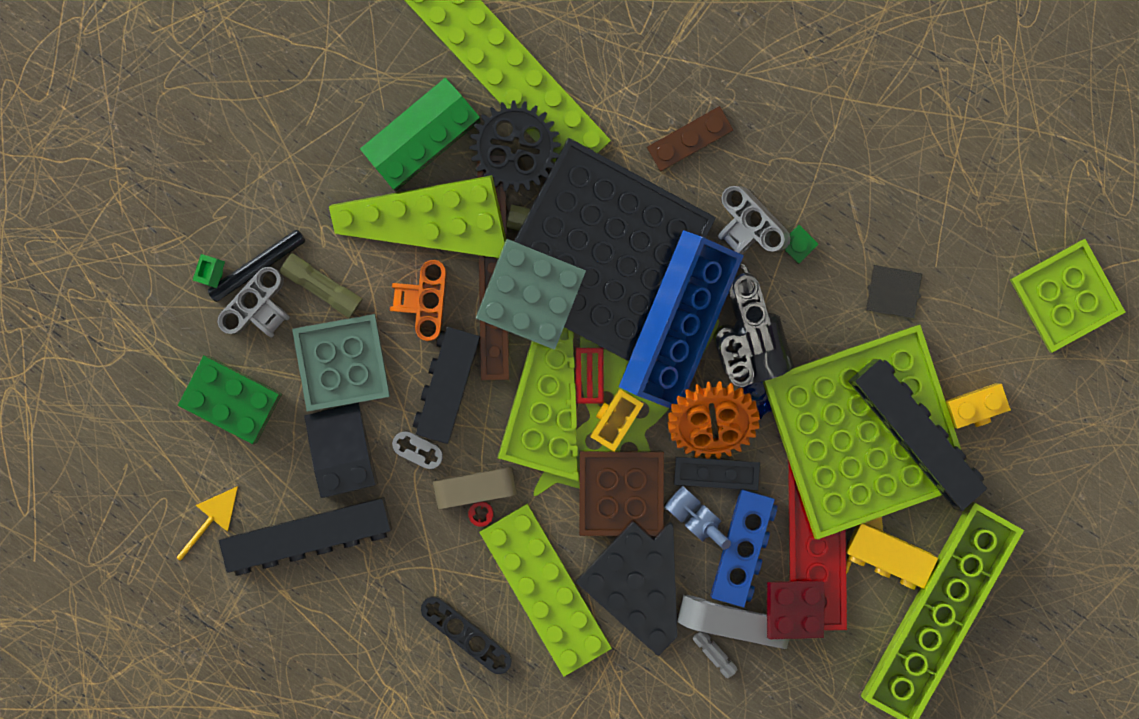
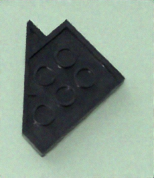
(638, 584)

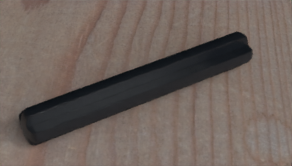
(261, 261)

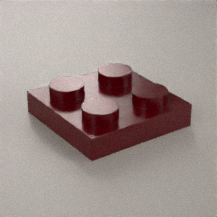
(795, 609)

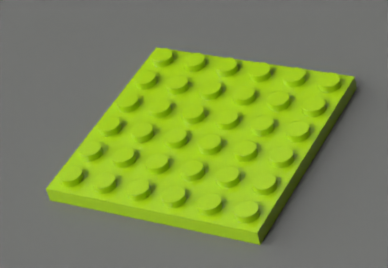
(838, 447)

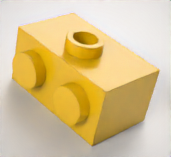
(978, 406)
(616, 419)

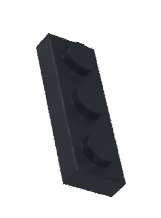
(716, 473)

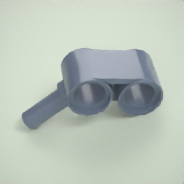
(696, 517)

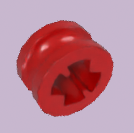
(489, 515)

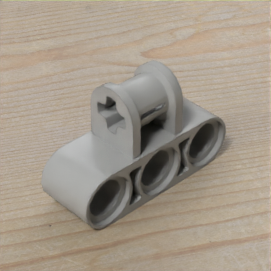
(741, 232)
(262, 312)

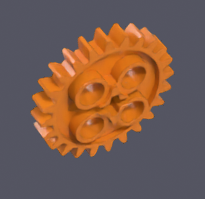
(735, 418)

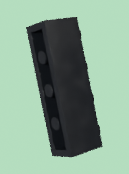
(447, 384)

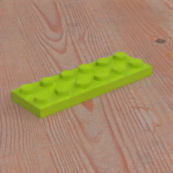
(545, 590)

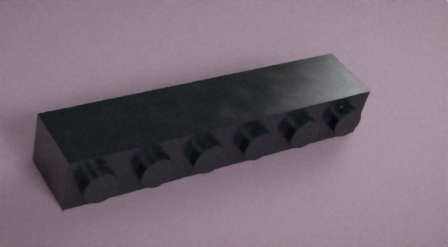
(918, 434)
(306, 535)

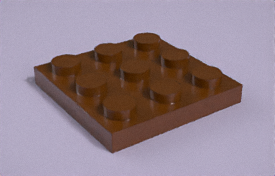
(619, 490)

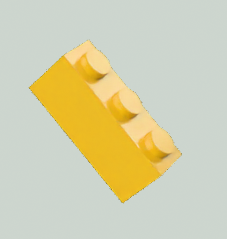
(891, 556)

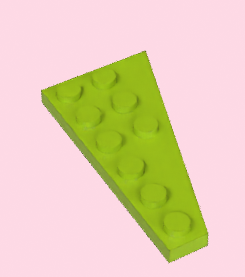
(443, 217)
(544, 412)

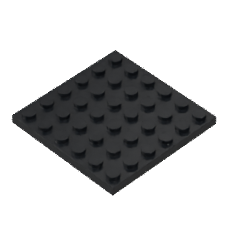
(614, 230)

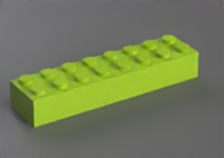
(942, 613)

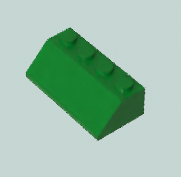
(420, 134)

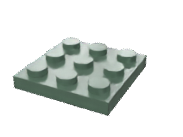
(530, 294)
(341, 362)

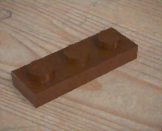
(689, 139)

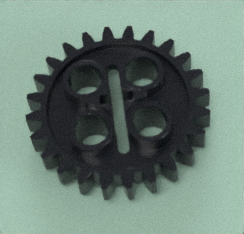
(521, 121)

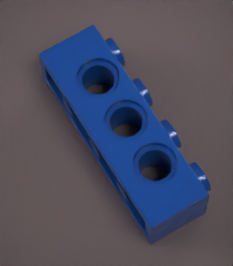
(723, 587)

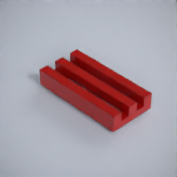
(590, 400)

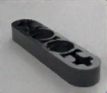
(469, 630)

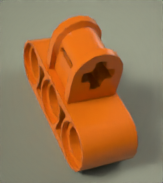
(414, 299)

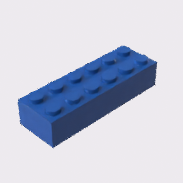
(681, 320)

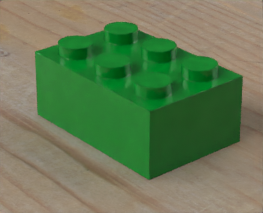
(230, 399)

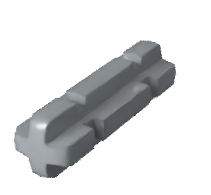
(715, 654)

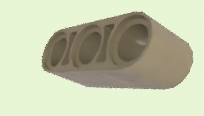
(474, 487)

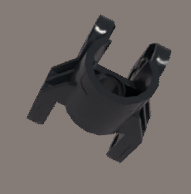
(755, 336)

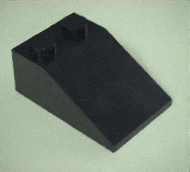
(340, 450)

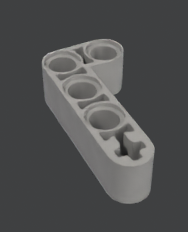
(726, 621)

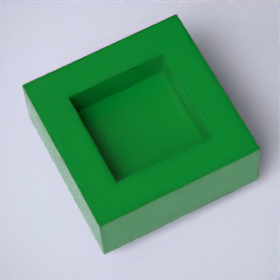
(800, 244)
(209, 271)

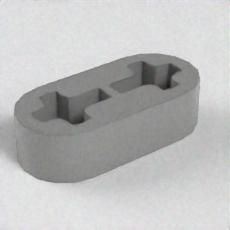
(420, 443)

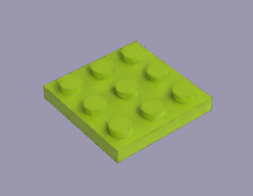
(1067, 295)

